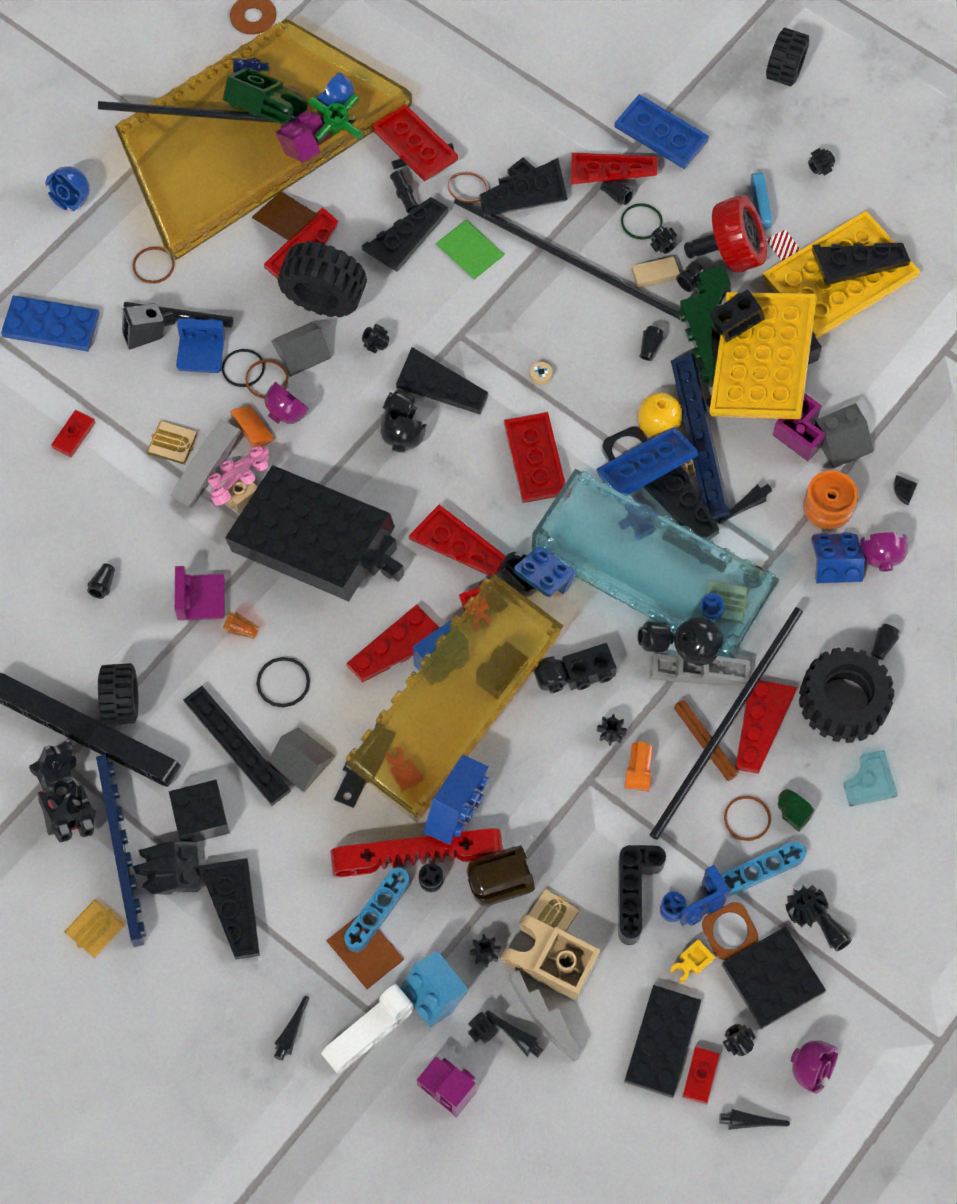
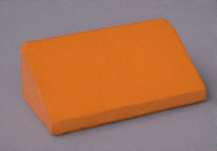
(251, 426)

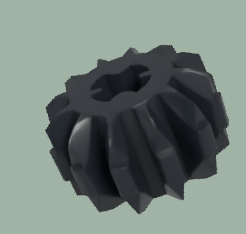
(807, 906)

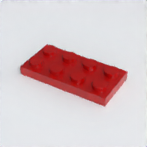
(415, 142)
(534, 457)

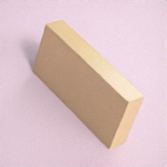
(655, 272)

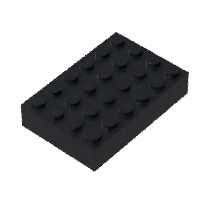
(310, 532)

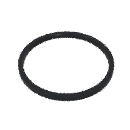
(237, 351)

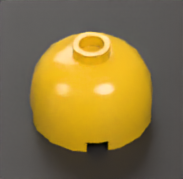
(659, 413)

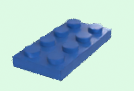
(661, 131)
(50, 323)
(647, 461)

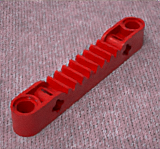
(351, 860)

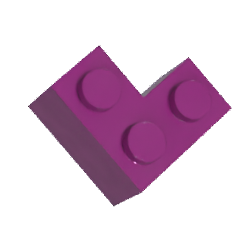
(298, 136)
(801, 434)
(448, 1085)

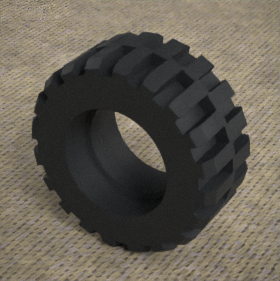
(322, 279)
(856, 668)

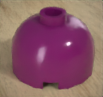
(284, 405)
(884, 550)
(813, 1063)

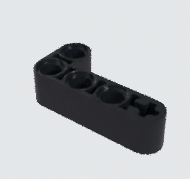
(634, 894)

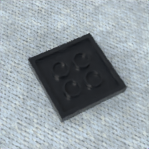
(773, 977)

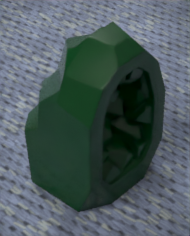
(795, 809)

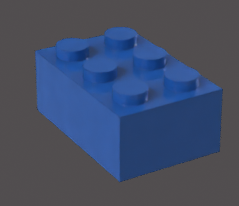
(456, 800)

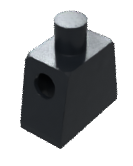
(144, 324)

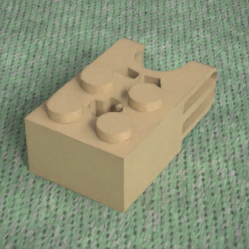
(551, 949)

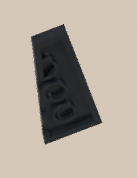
(406, 235)
(851, 262)
(683, 502)

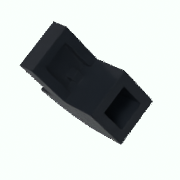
(386, 564)

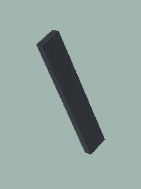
(237, 746)

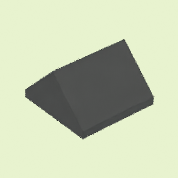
(302, 348)
(300, 758)

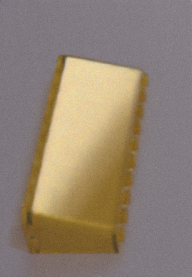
(454, 696)

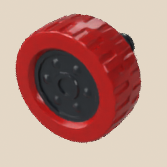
(736, 235)

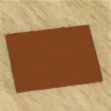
(370, 963)

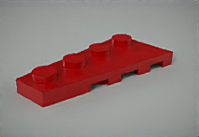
(608, 167)
(318, 230)
(455, 540)
(392, 645)
(761, 722)

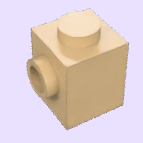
(240, 495)

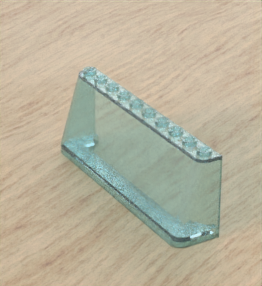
(651, 560)

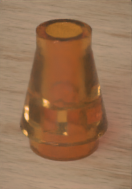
(239, 625)

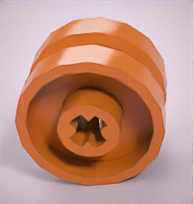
(830, 499)

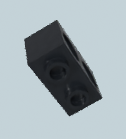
(740, 319)
(585, 661)

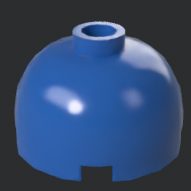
(337, 91)
(68, 187)

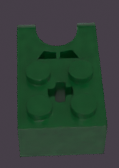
(263, 96)

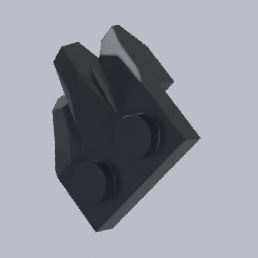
(170, 868)

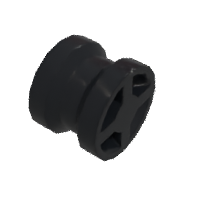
(430, 872)

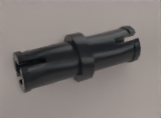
(404, 190)

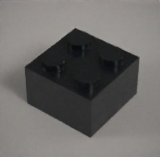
(199, 812)

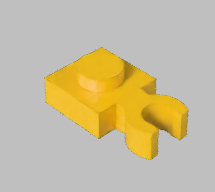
(694, 959)

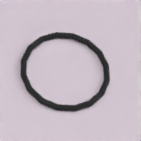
(286, 704)

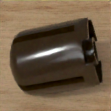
(500, 876)

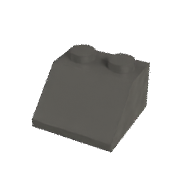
(845, 436)

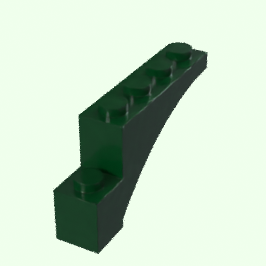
(695, 312)

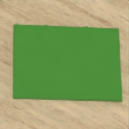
(470, 249)

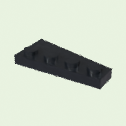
(533, 189)
(433, 380)
(233, 899)

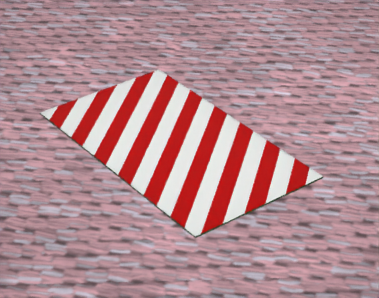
(783, 244)

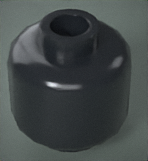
(400, 405)
(655, 636)
(551, 674)

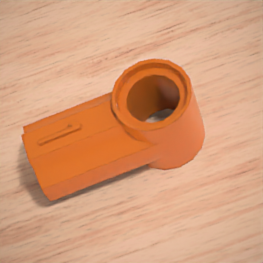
(639, 772)

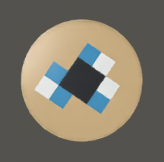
(541, 373)

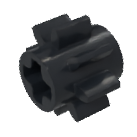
(821, 161)
(663, 239)
(375, 338)
(611, 736)
(486, 957)
(483, 1027)
(739, 1040)

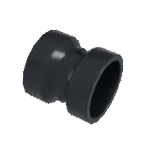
(688, 278)

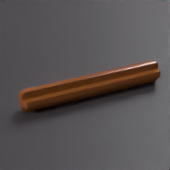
(703, 737)

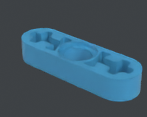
(761, 198)

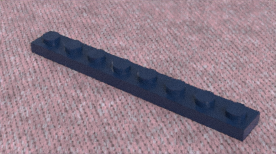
(700, 436)
(122, 858)

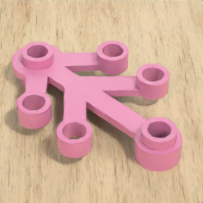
(238, 470)

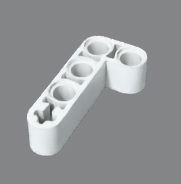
(369, 1029)

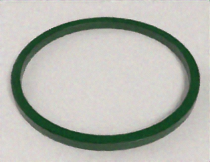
(637, 205)

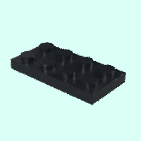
(662, 1041)

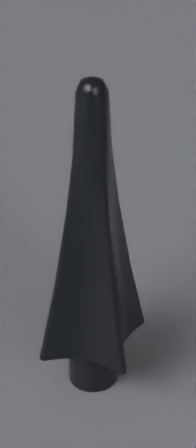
(753, 498)
(286, 1040)
(523, 1040)
(739, 1119)

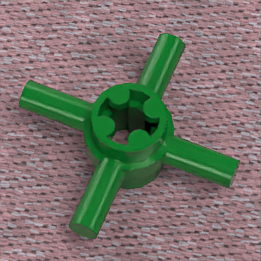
(335, 118)

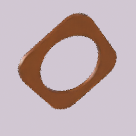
(708, 923)

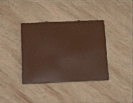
(284, 216)

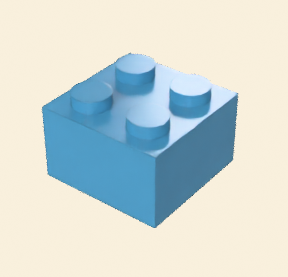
(433, 988)

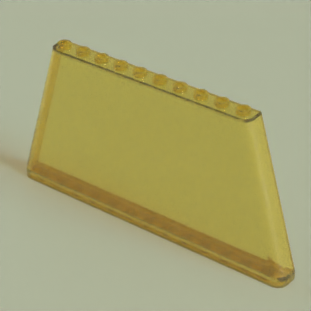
(215, 171)

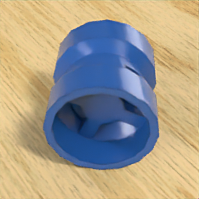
(712, 606)
(676, 903)

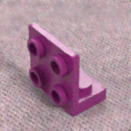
(199, 595)

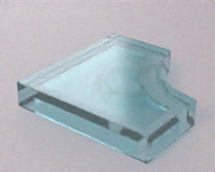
(872, 781)

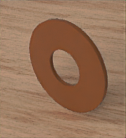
(241, 24)

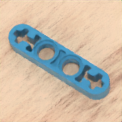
(762, 870)
(375, 908)

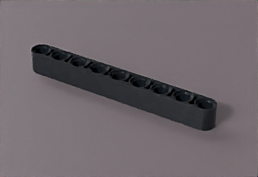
(87, 731)

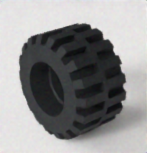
(787, 56)
(118, 694)

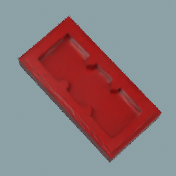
(73, 433)
(701, 1075)

